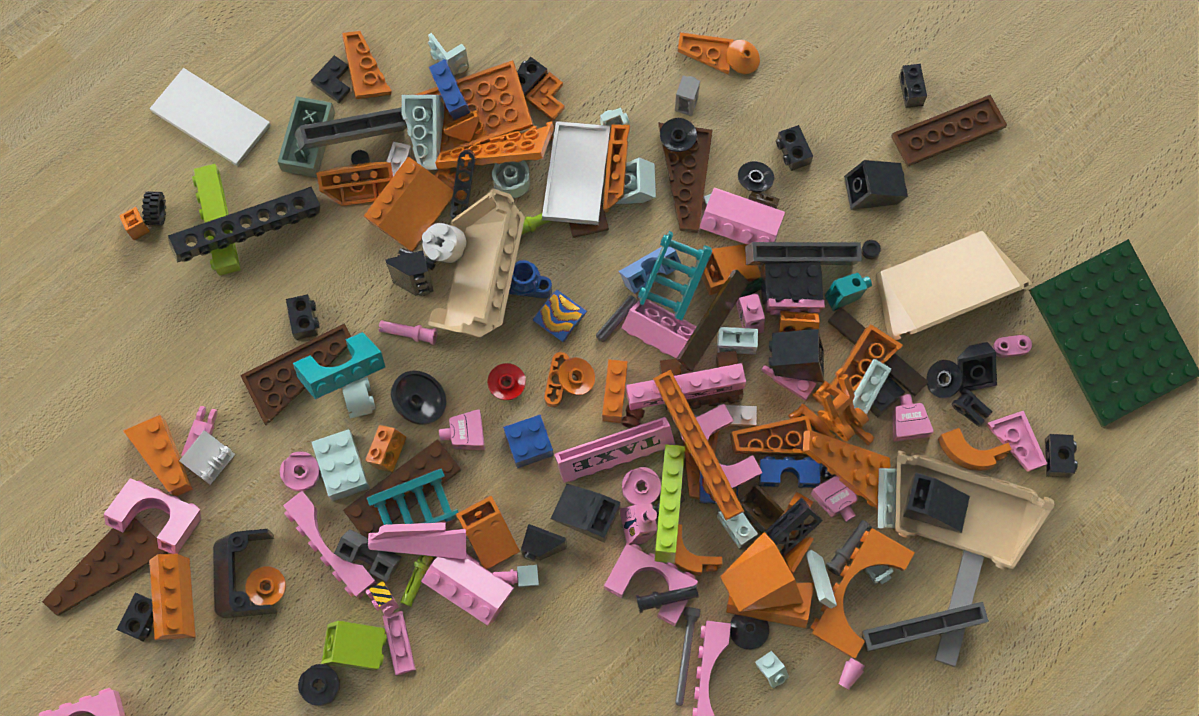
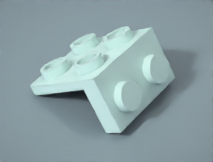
(456, 58)

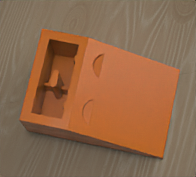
(722, 263)
(488, 532)

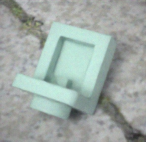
(614, 117)
(879, 573)
(772, 669)

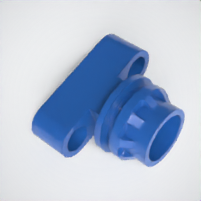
(527, 280)

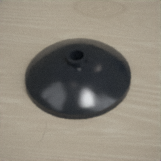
(424, 392)

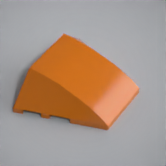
(761, 578)

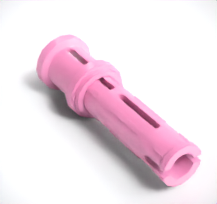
(417, 332)

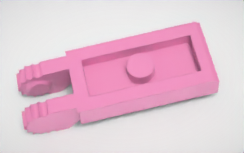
(799, 387)
(199, 426)

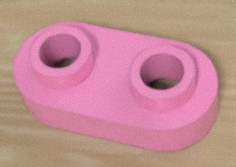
(1013, 346)

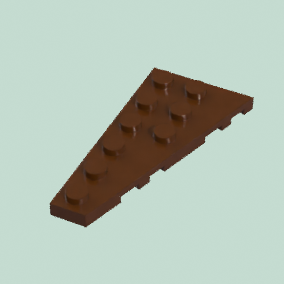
(688, 177)
(276, 381)
(107, 563)

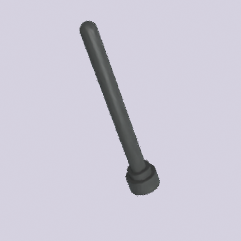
(691, 617)

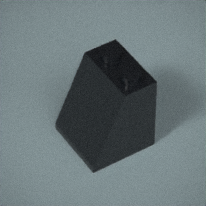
(875, 184)
(797, 355)

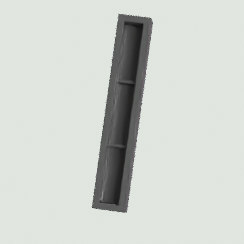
(350, 128)
(825, 252)
(924, 626)

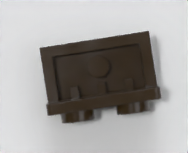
(760, 508)

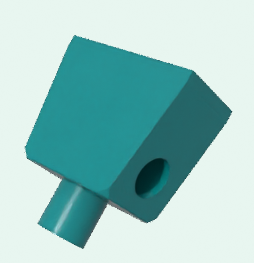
(847, 290)

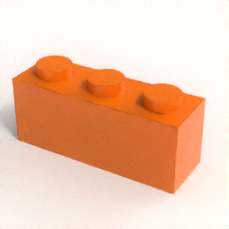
(614, 391)

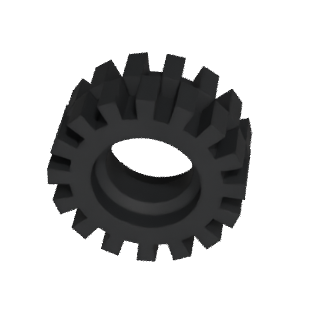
(154, 208)

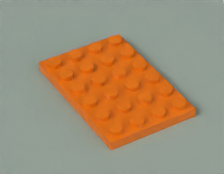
(498, 101)

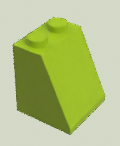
(353, 645)

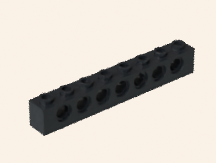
(215, 228)

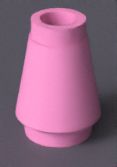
(851, 672)

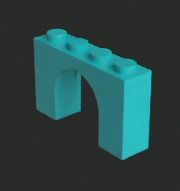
(324, 380)

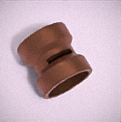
(632, 417)

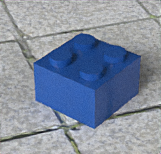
(528, 441)

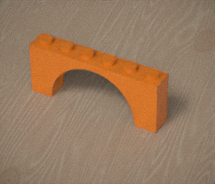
(874, 551)

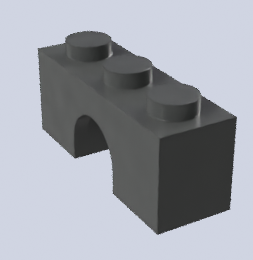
(355, 547)

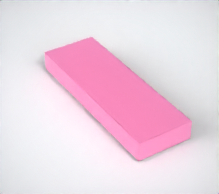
(399, 643)

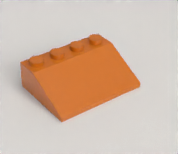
(409, 204)

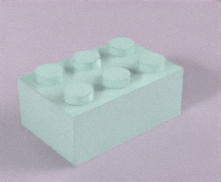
(340, 465)

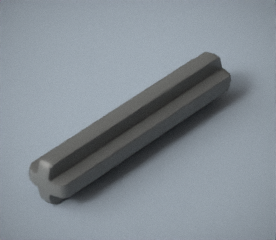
(616, 318)

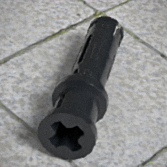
(657, 599)

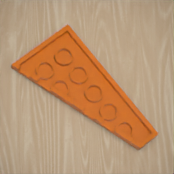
(503, 148)
(852, 464)

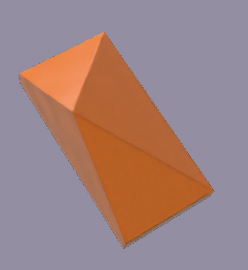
(463, 127)
(796, 554)

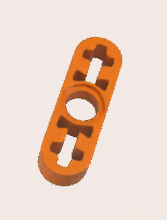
(549, 391)

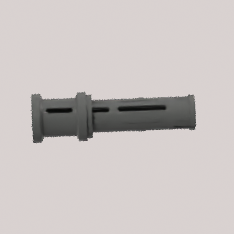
(843, 554)

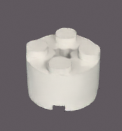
(444, 243)

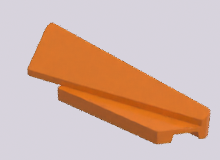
(616, 165)

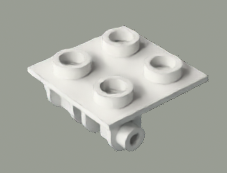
(207, 457)

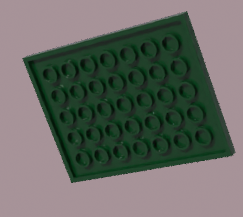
(1115, 332)

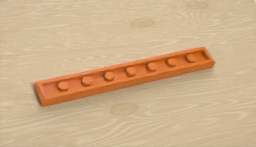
(698, 445)

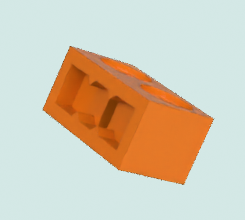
(797, 321)
(385, 448)

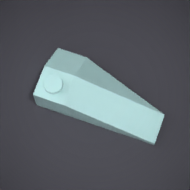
(425, 123)

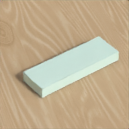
(870, 385)
(887, 498)
(821, 579)

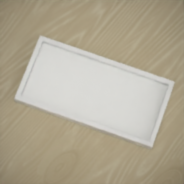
(210, 117)
(576, 173)

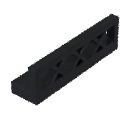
(790, 521)

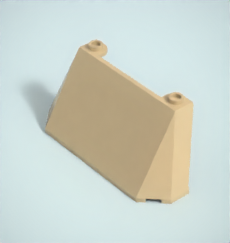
(486, 267)
(946, 284)
(998, 517)

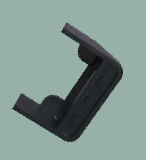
(228, 601)

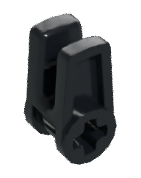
(966, 410)

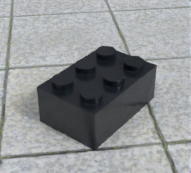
(791, 281)

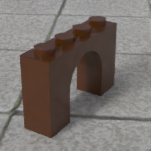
(722, 359)

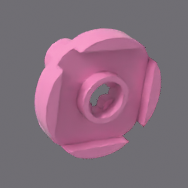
(292, 464)
(636, 477)

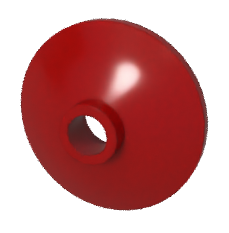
(503, 373)

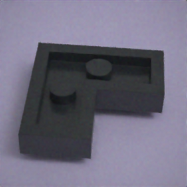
(328, 79)

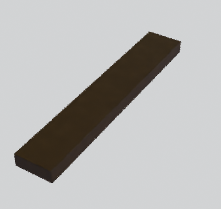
(712, 320)
(900, 370)

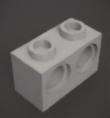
(687, 95)

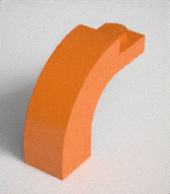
(968, 457)
(692, 563)

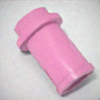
(508, 577)

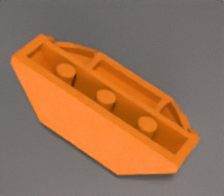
(355, 182)

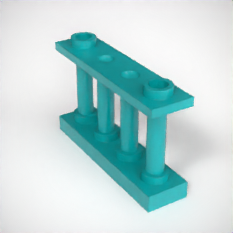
(686, 290)
(416, 486)

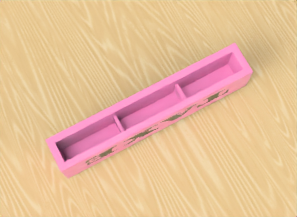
(691, 384)
(614, 449)

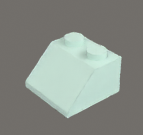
(639, 182)

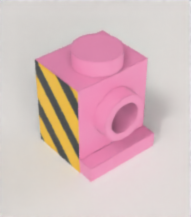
(382, 598)

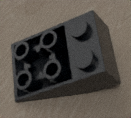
(936, 503)
(586, 511)

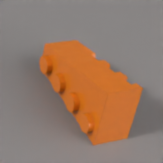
(870, 346)
(773, 438)
(158, 449)
(791, 614)

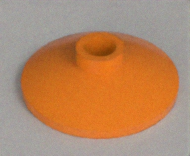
(739, 61)
(583, 372)
(262, 577)

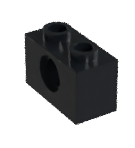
(1055, 465)

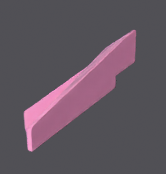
(420, 539)

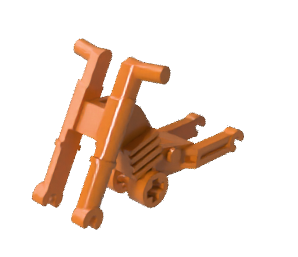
(839, 414)

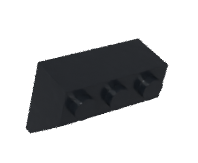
(411, 273)

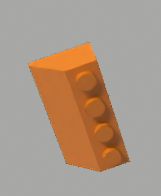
(172, 597)

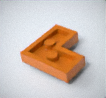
(542, 96)

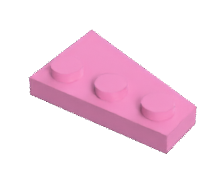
(811, 306)
(1019, 434)

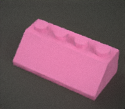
(741, 218)
(658, 327)
(468, 587)

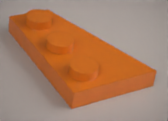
(706, 50)

